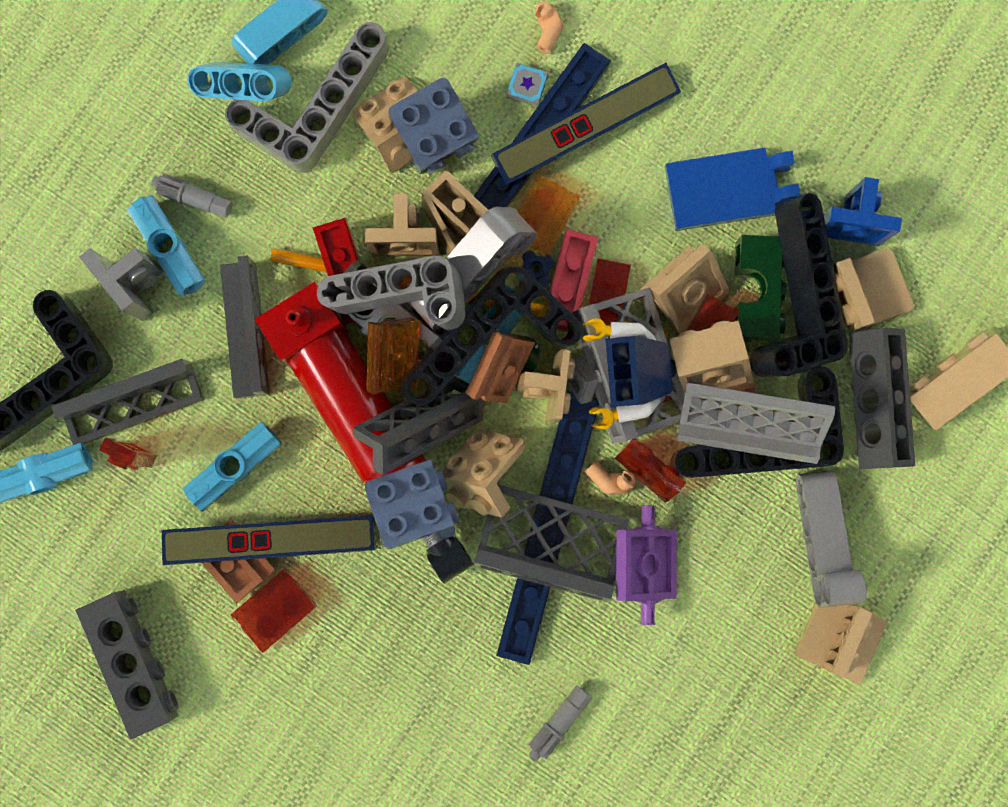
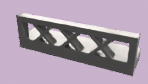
(243, 333)
(124, 390)
(426, 430)

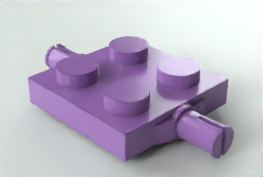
(646, 564)

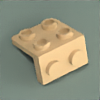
(376, 123)
(871, 289)
(476, 470)

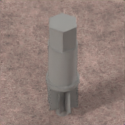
(192, 195)
(559, 723)

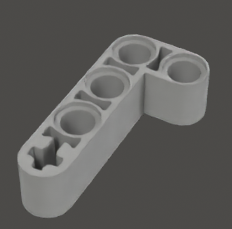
(481, 250)
(389, 291)
(827, 541)

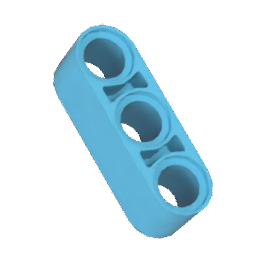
(277, 29)
(226, 85)

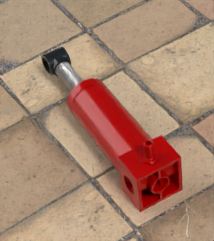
(335, 379)

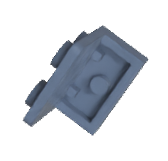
(434, 126)
(411, 505)

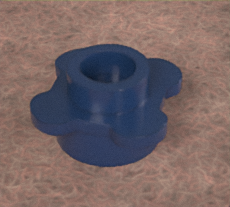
(543, 263)

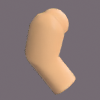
(550, 24)
(611, 482)

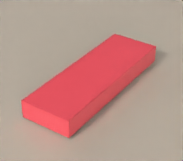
(572, 271)

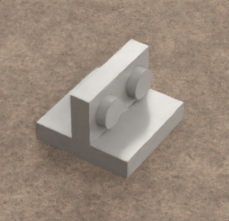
(125, 279)

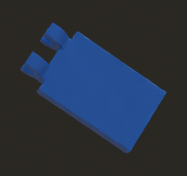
(727, 187)

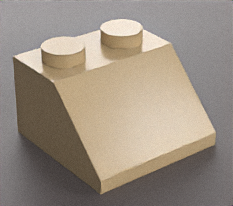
(712, 356)

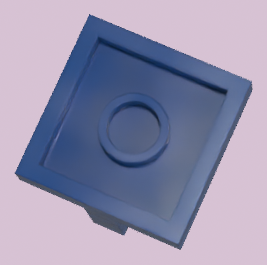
(857, 219)

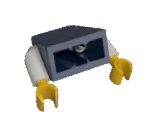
(637, 371)

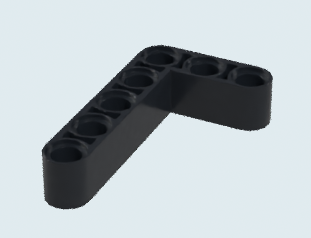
(812, 293)
(483, 328)
(47, 383)
(739, 460)

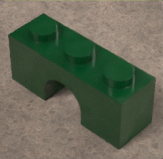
(763, 261)

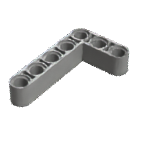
(318, 108)

